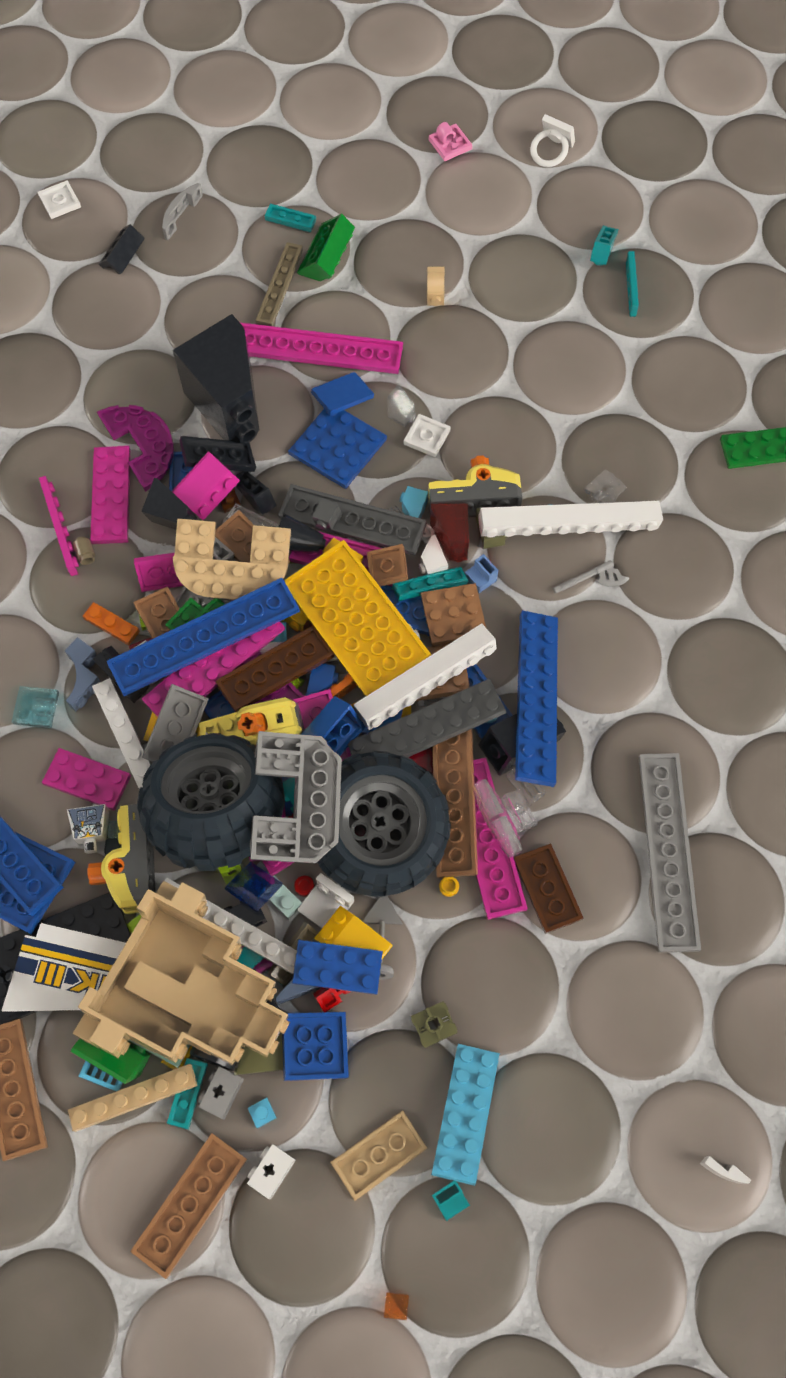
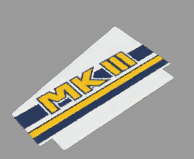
(59, 969)

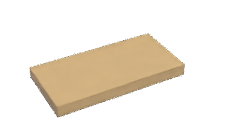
(378, 1155)

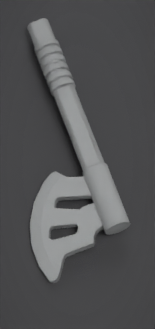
(607, 566)

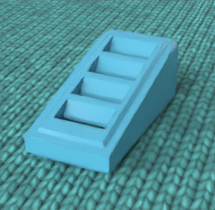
(83, 1074)

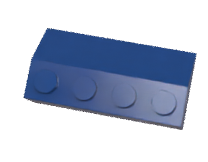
(336, 724)

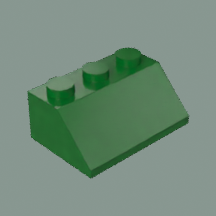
(124, 1068)

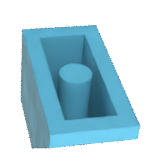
(414, 502)

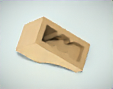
(435, 286)

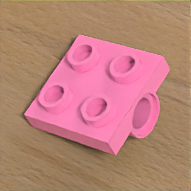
(449, 141)

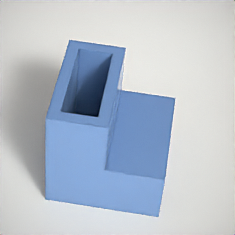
(482, 573)

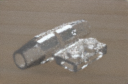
(504, 816)

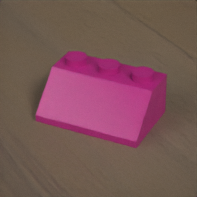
(205, 485)

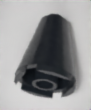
(302, 536)

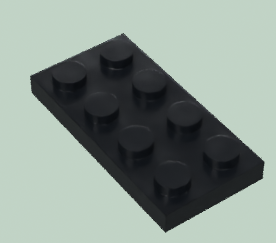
(229, 453)

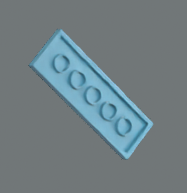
(465, 1115)

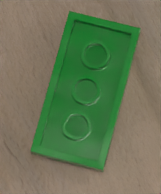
(754, 447)

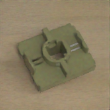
(445, 1030)

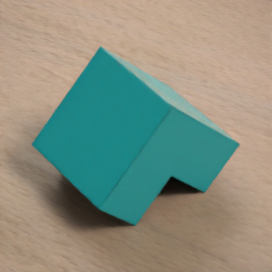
(450, 1200)

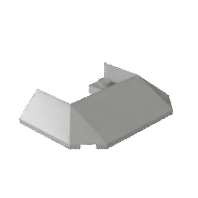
(316, 798)

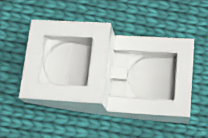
(730, 1173)

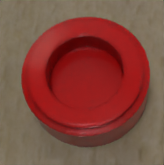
(303, 885)

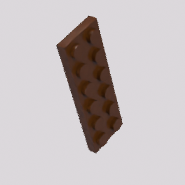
(274, 669)

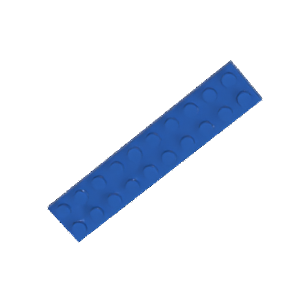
(202, 636)
(537, 699)

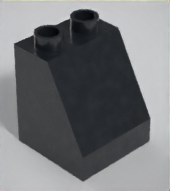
(220, 379)

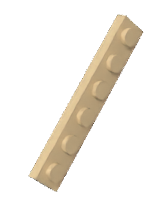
(132, 1097)

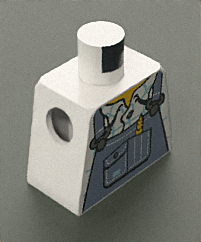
(89, 825)

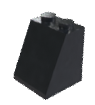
(164, 506)

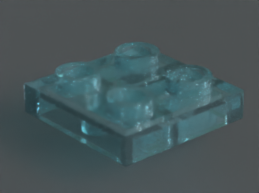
(35, 707)

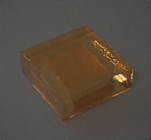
(396, 1306)

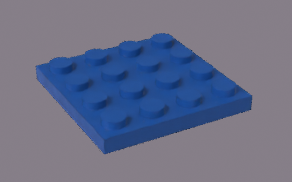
(337, 446)
(10, 908)

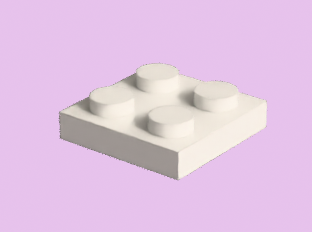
(59, 199)
(427, 435)

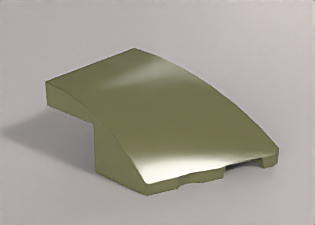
(253, 1062)

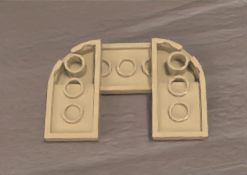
(223, 578)

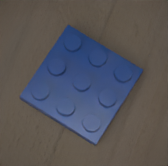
(315, 1047)

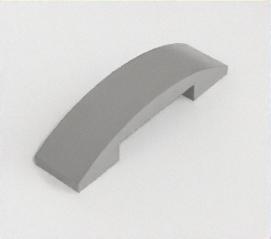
(187, 197)

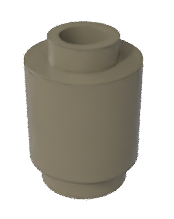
(84, 550)

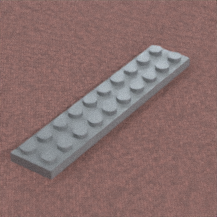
(669, 853)

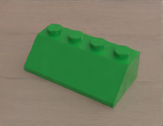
(327, 248)

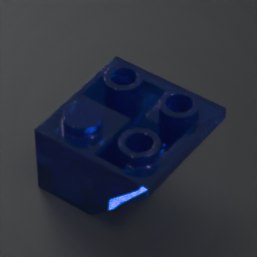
(253, 886)

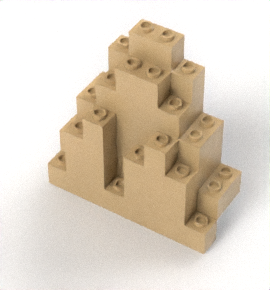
(181, 987)

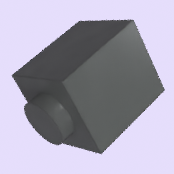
(326, 514)

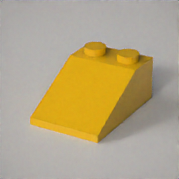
(350, 931)

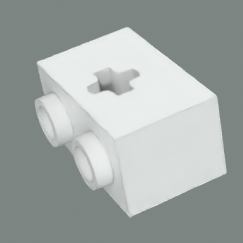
(269, 1184)

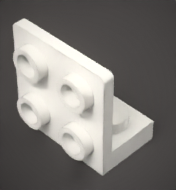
(324, 901)

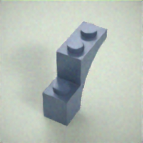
(82, 657)

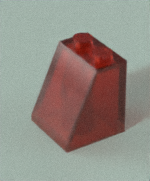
(451, 529)

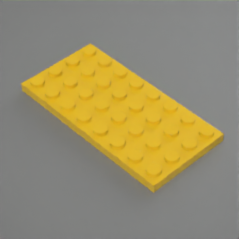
(356, 618)

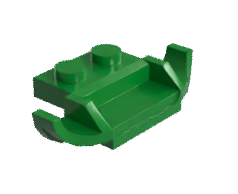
(191, 611)

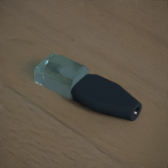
(112, 837)

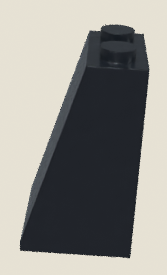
(500, 743)

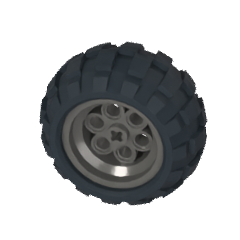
(203, 801)
(422, 828)

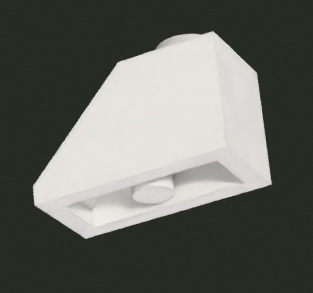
(432, 558)

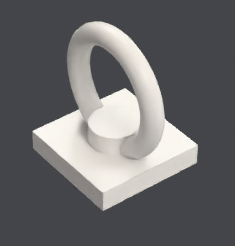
(559, 133)

